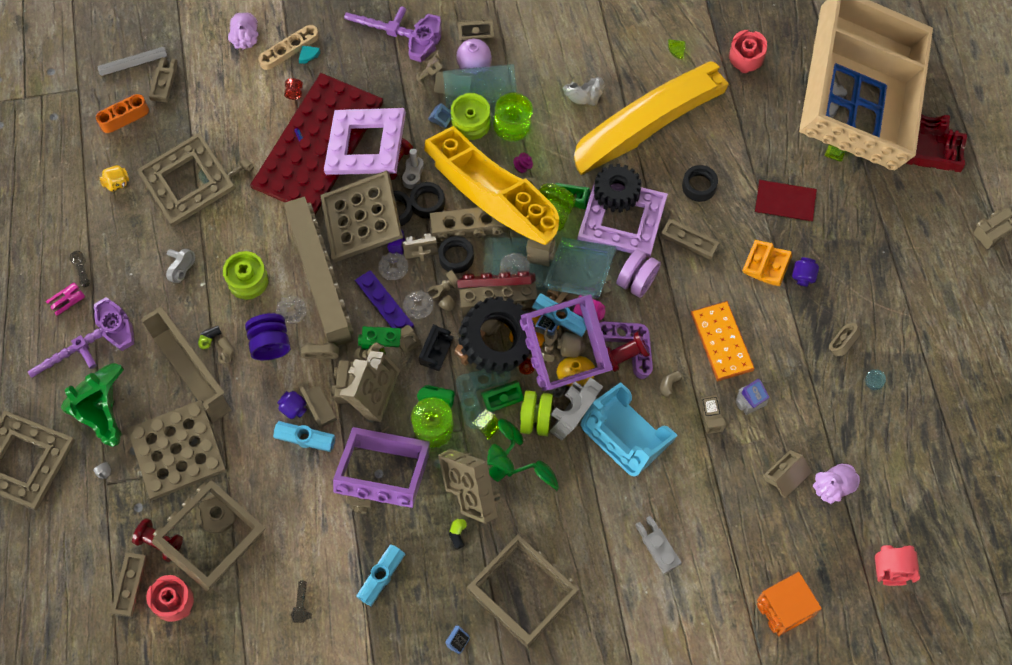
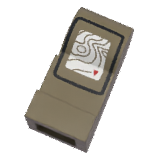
(711, 414)

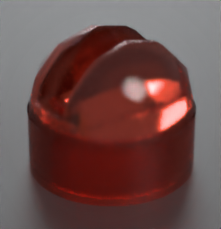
(526, 371)

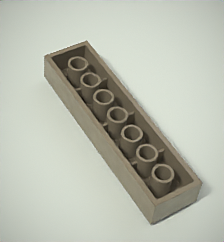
(319, 271)

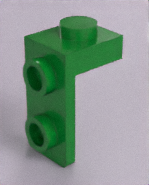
(385, 336)

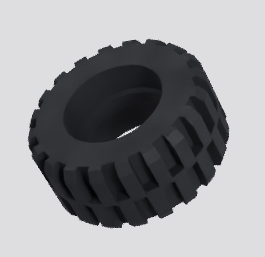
(475, 347)

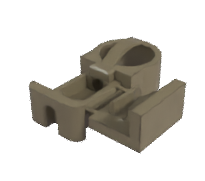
(432, 61)

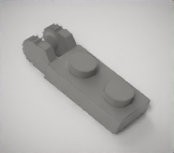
(659, 546)

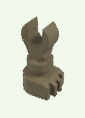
(441, 288)
(548, 347)
(361, 354)

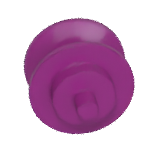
(523, 162)

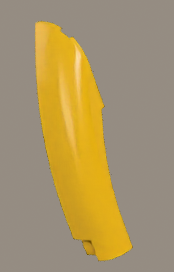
(648, 115)
(492, 188)

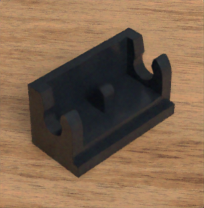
(436, 348)

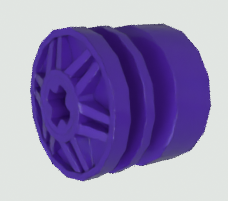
(267, 337)

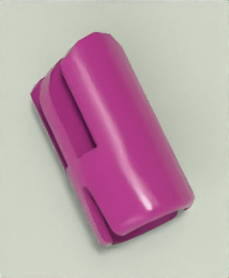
(70, 295)

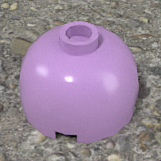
(473, 54)

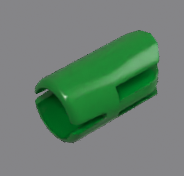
(429, 391)

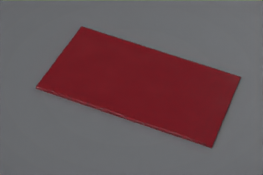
(785, 200)

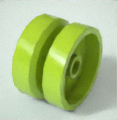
(471, 115)
(245, 275)
(537, 413)

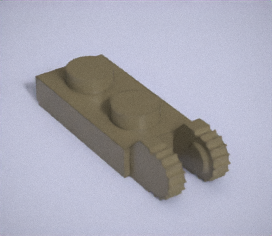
(163, 81)

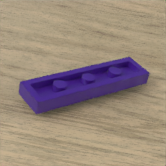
(382, 301)

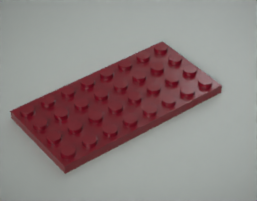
(296, 166)

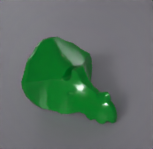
(93, 403)

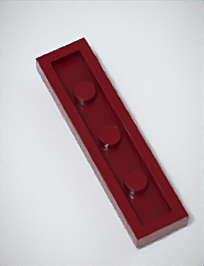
(502, 279)

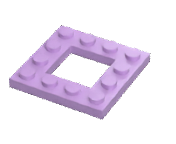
(387, 160)
(592, 231)

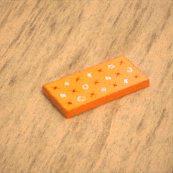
(722, 341)

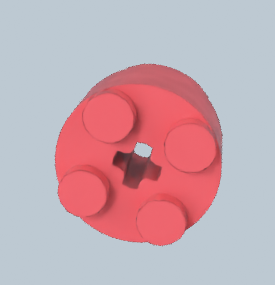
(748, 51)
(897, 565)
(178, 606)

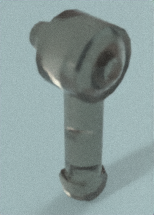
(78, 260)
(299, 613)

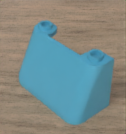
(624, 432)

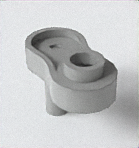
(413, 170)
(183, 261)

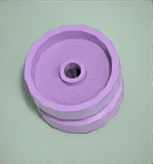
(638, 273)

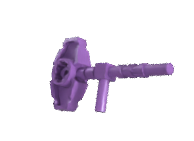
(421, 40)
(112, 325)

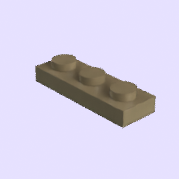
(690, 239)
(129, 584)

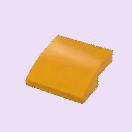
(767, 263)

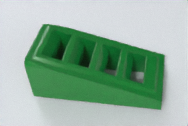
(582, 197)

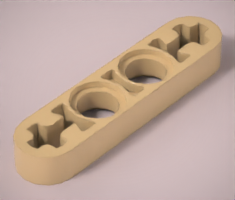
(290, 49)

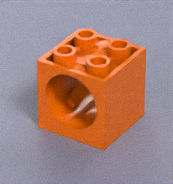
(788, 604)

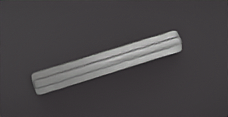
(132, 61)

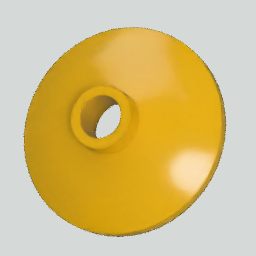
(572, 366)

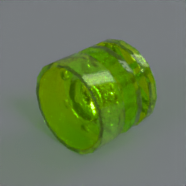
(512, 116)
(561, 199)
(437, 431)

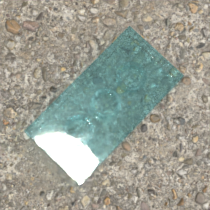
(485, 81)

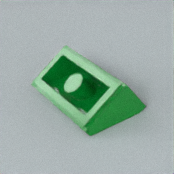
(502, 396)

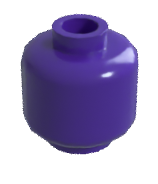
(805, 271)
(292, 405)

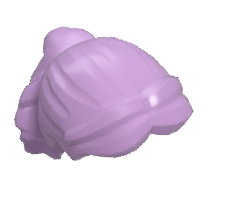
(243, 30)
(836, 483)

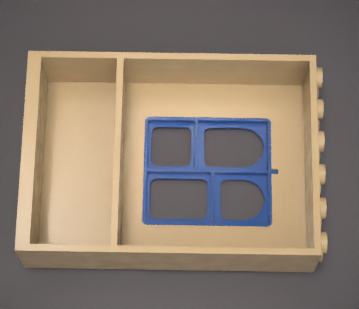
(882, 51)

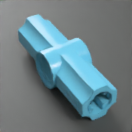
(572, 321)
(292, 433)
(374, 586)

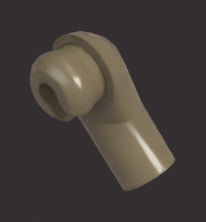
(228, 351)
(667, 382)

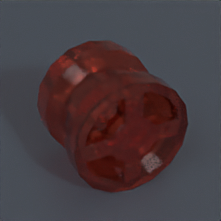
(293, 89)

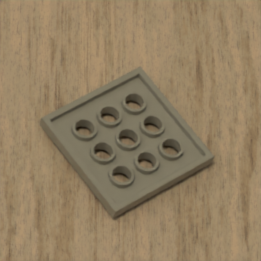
(354, 227)
(195, 472)

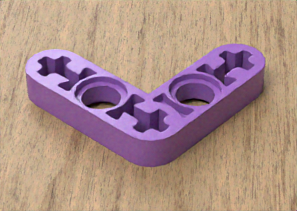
(630, 328)

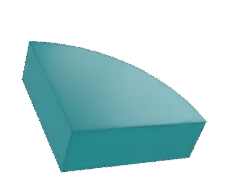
(308, 53)

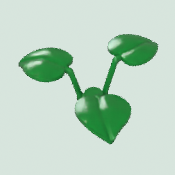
(503, 465)

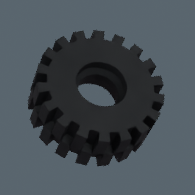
(617, 199)

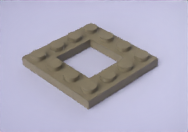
(179, 210)
(56, 449)

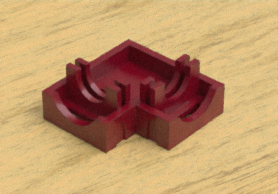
(938, 145)

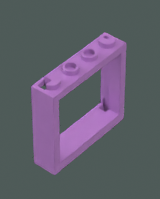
(594, 333)
(388, 444)

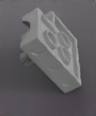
(579, 404)

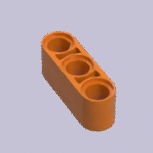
(117, 120)

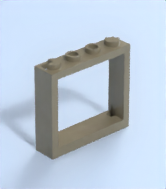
(539, 559)
(207, 582)

